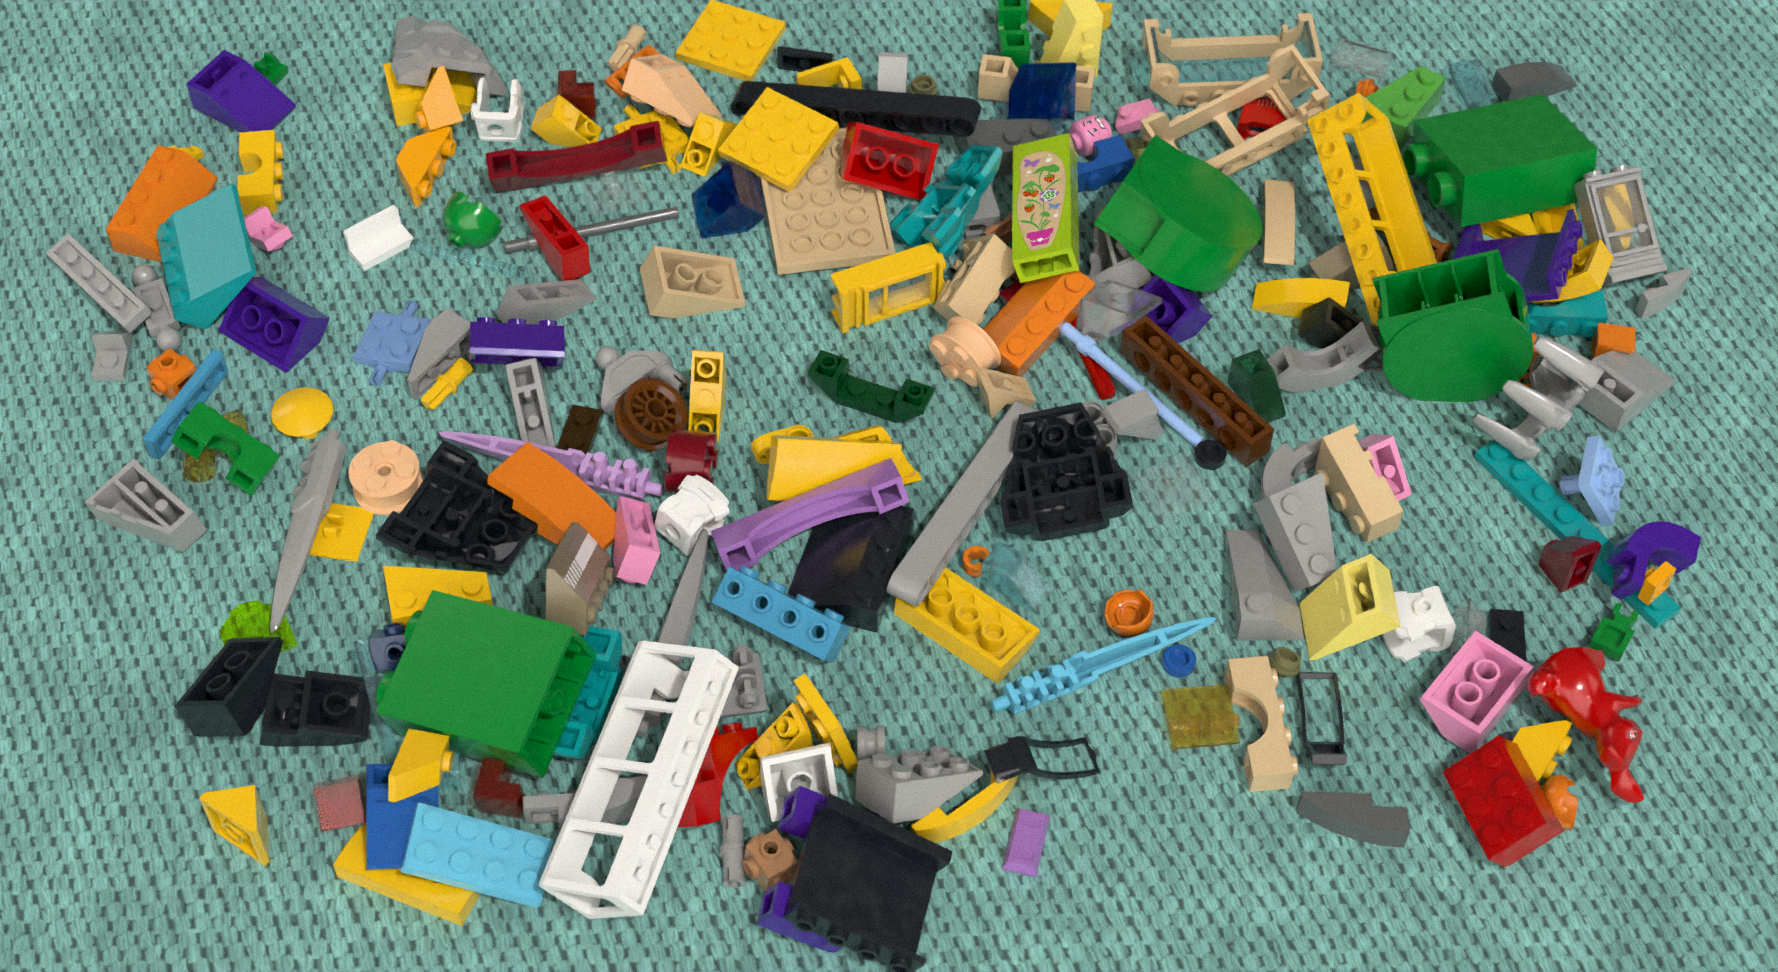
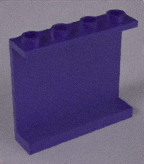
(1535, 261)

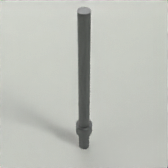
(530, 242)

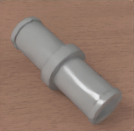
(733, 851)

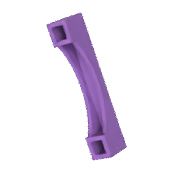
(866, 490)

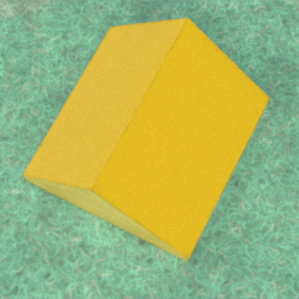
(239, 819)

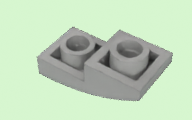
(1669, 290)

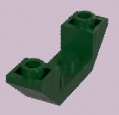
(833, 377)

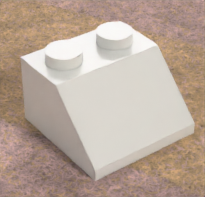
(786, 771)

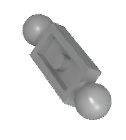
(156, 298)

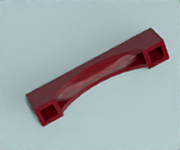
(633, 148)

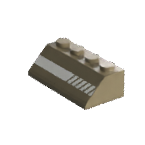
(577, 580)

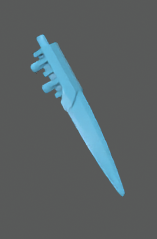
(1085, 668)

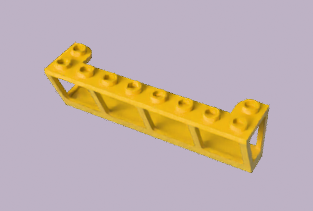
(1389, 186)

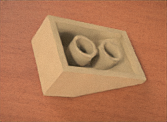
(689, 283)

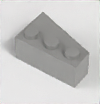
(145, 508)
(1300, 531)

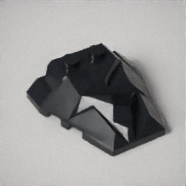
(1062, 476)
(459, 516)

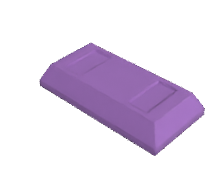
(1026, 842)

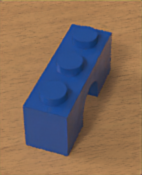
(1109, 164)

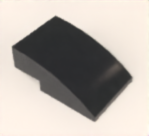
(316, 710)

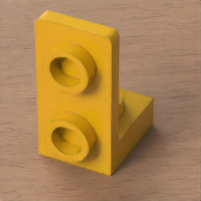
(836, 72)

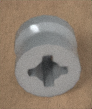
(870, 741)

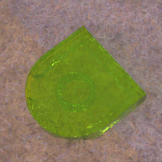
(253, 620)

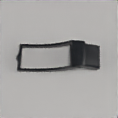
(1322, 752)
(1016, 759)

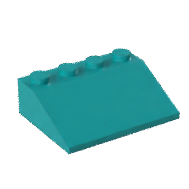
(206, 256)

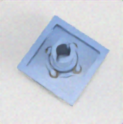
(1598, 481)

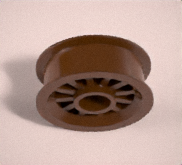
(650, 413)

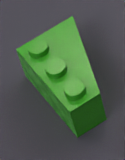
(1408, 100)

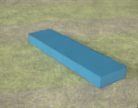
(196, 389)

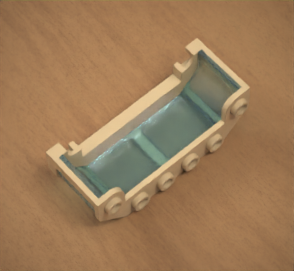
(1204, 68)

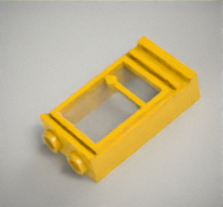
(887, 286)

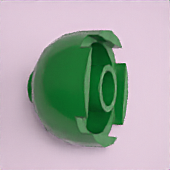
(470, 222)

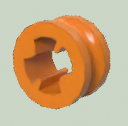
(974, 553)

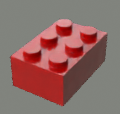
(1503, 801)

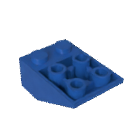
(389, 821)

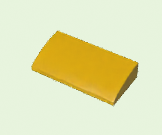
(810, 462)
(970, 625)
(424, 894)

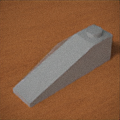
(1260, 596)

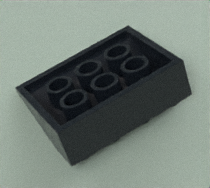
(852, 562)

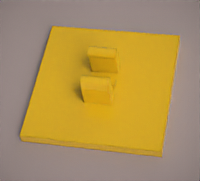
(342, 532)

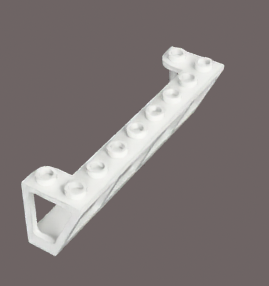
(665, 791)

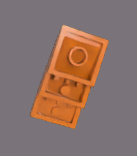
(553, 496)

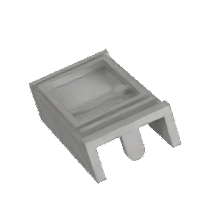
(1619, 215)

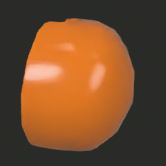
(1129, 612)
(1561, 801)

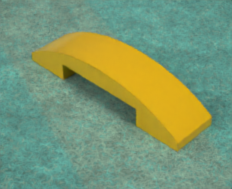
(940, 827)

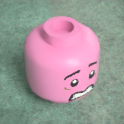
(1087, 131)

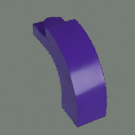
(1652, 543)

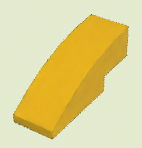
(1294, 295)

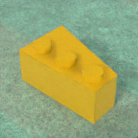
(411, 587)

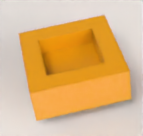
(1656, 582)

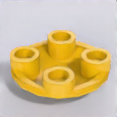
(302, 412)

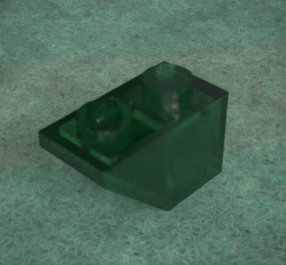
(1257, 385)

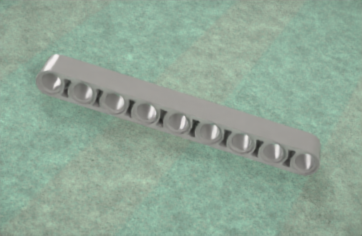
(957, 513)

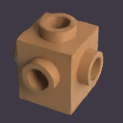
(769, 859)

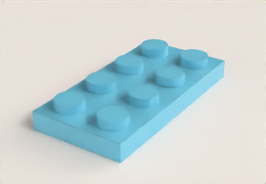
(476, 855)

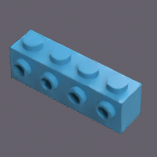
(782, 614)

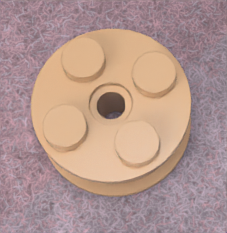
(964, 350)
(385, 477)

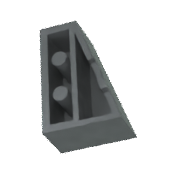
(1006, 135)

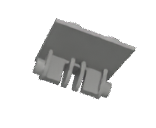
(747, 690)

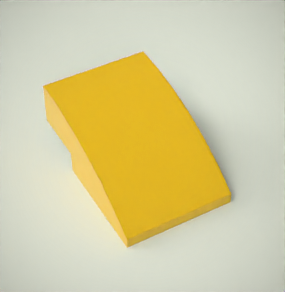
(1587, 271)

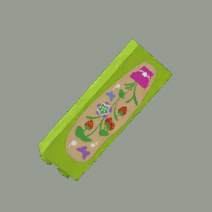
(1045, 208)

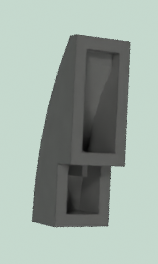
(1530, 80)
(1356, 817)

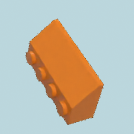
(163, 187)
(1034, 319)

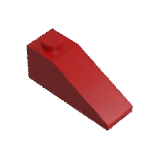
(557, 239)

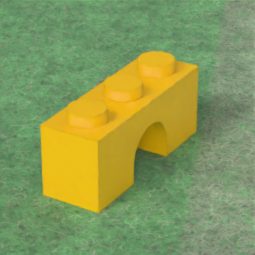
(260, 154)

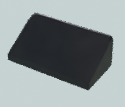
(800, 59)

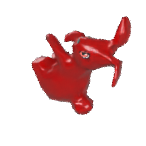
(1574, 687)

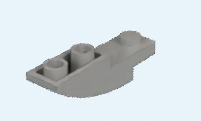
(555, 807)

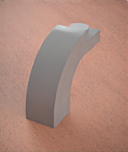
(1327, 367)
(1287, 465)

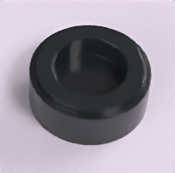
(1210, 454)

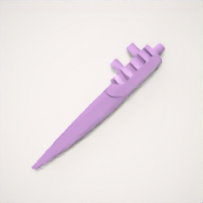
(595, 470)

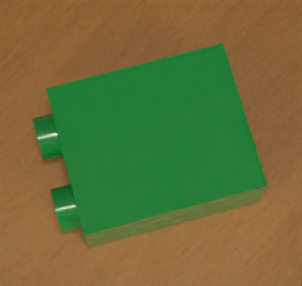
(1499, 159)
(487, 681)

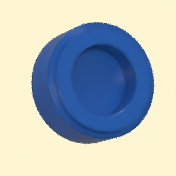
(1178, 661)

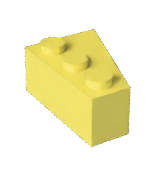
(1075, 35)

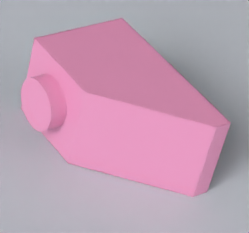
(1387, 462)

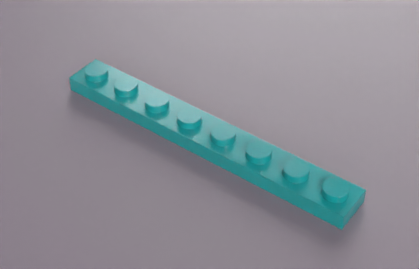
(1564, 521)

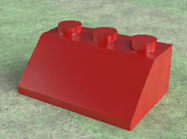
(887, 160)

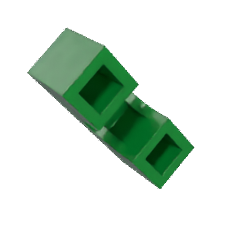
(1012, 32)
(208, 430)

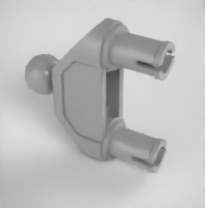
(632, 366)

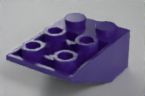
(238, 95)

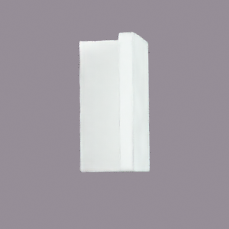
(377, 238)

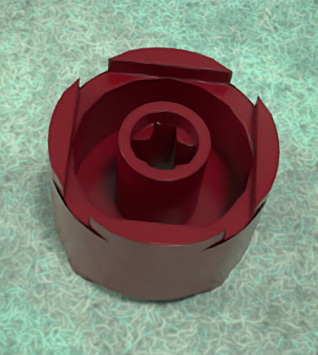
(690, 454)

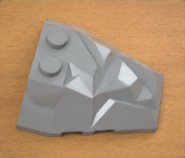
(438, 44)

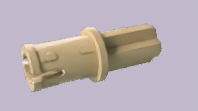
(627, 47)

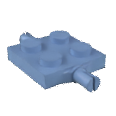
(391, 342)

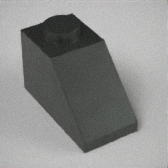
(1326, 323)

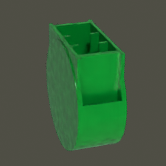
(1182, 218)
(1453, 329)

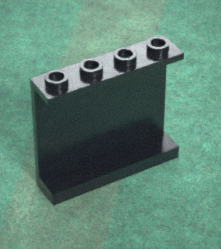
(864, 884)

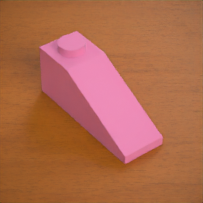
(635, 541)

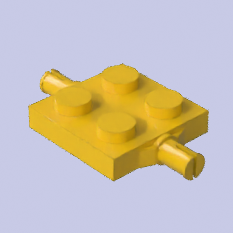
(674, 137)

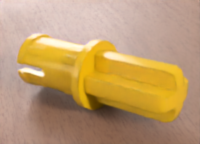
(446, 384)

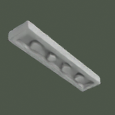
(99, 283)

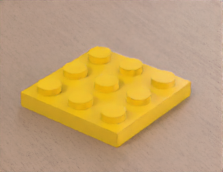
(730, 40)
(778, 139)

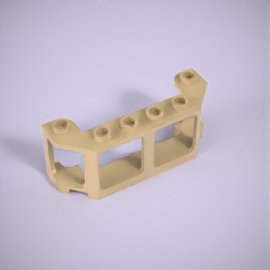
(1262, 145)

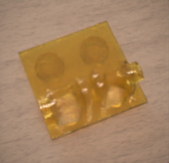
(1200, 716)

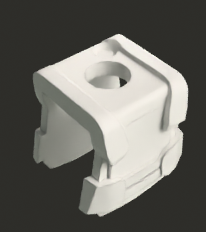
(510, 121)
(689, 511)
(1423, 622)

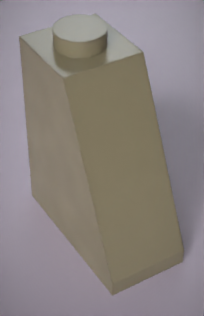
(1337, 264)

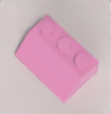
(1475, 691)

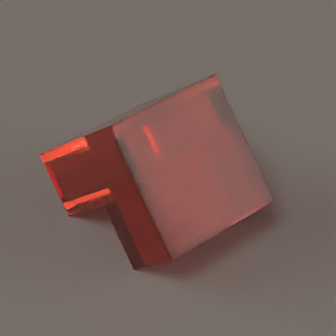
(578, 94)
(495, 793)
(340, 802)

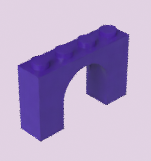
(794, 819)

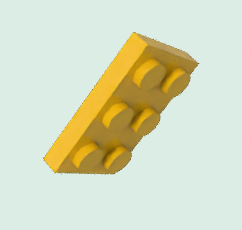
(824, 724)

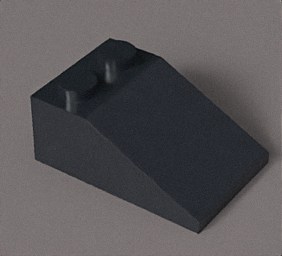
(231, 688)

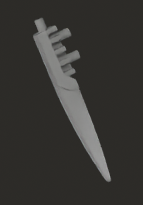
(309, 507)
(680, 619)

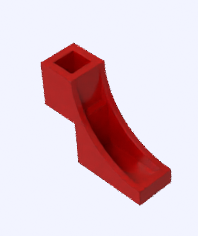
(705, 796)

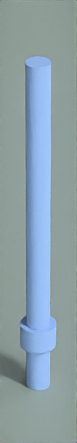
(1088, 347)

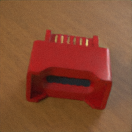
(1258, 117)

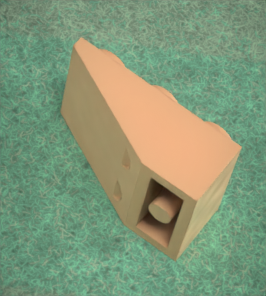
(667, 88)

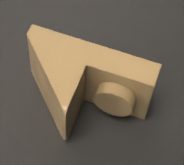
(1002, 389)

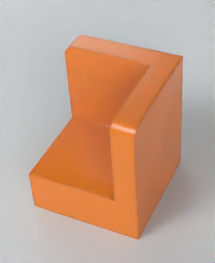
(1612, 338)

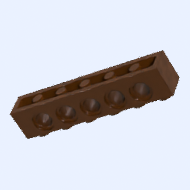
(1197, 391)

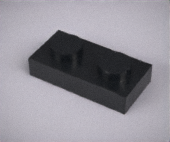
(1508, 630)

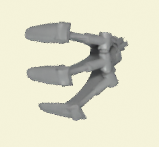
(1548, 399)

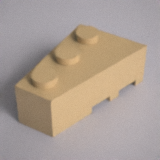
(976, 279)
(1356, 487)

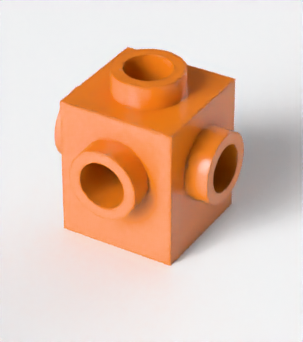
(170, 373)

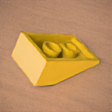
(406, 97)

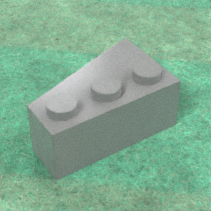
(1114, 262)

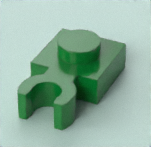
(1614, 633)

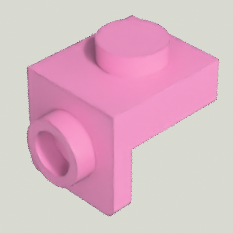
(1131, 114)
(265, 231)

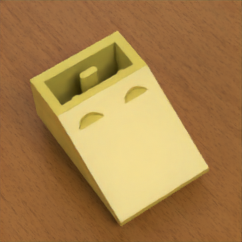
(1349, 607)

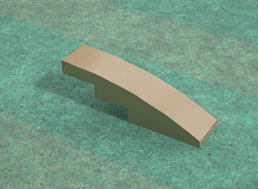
(1278, 222)

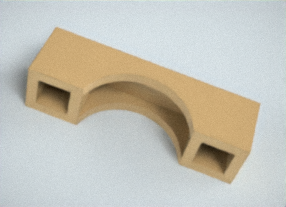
(999, 72)
(1269, 758)

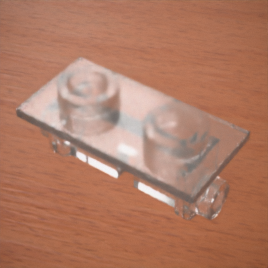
(1466, 621)

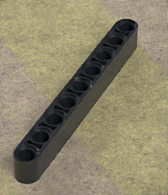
(875, 108)

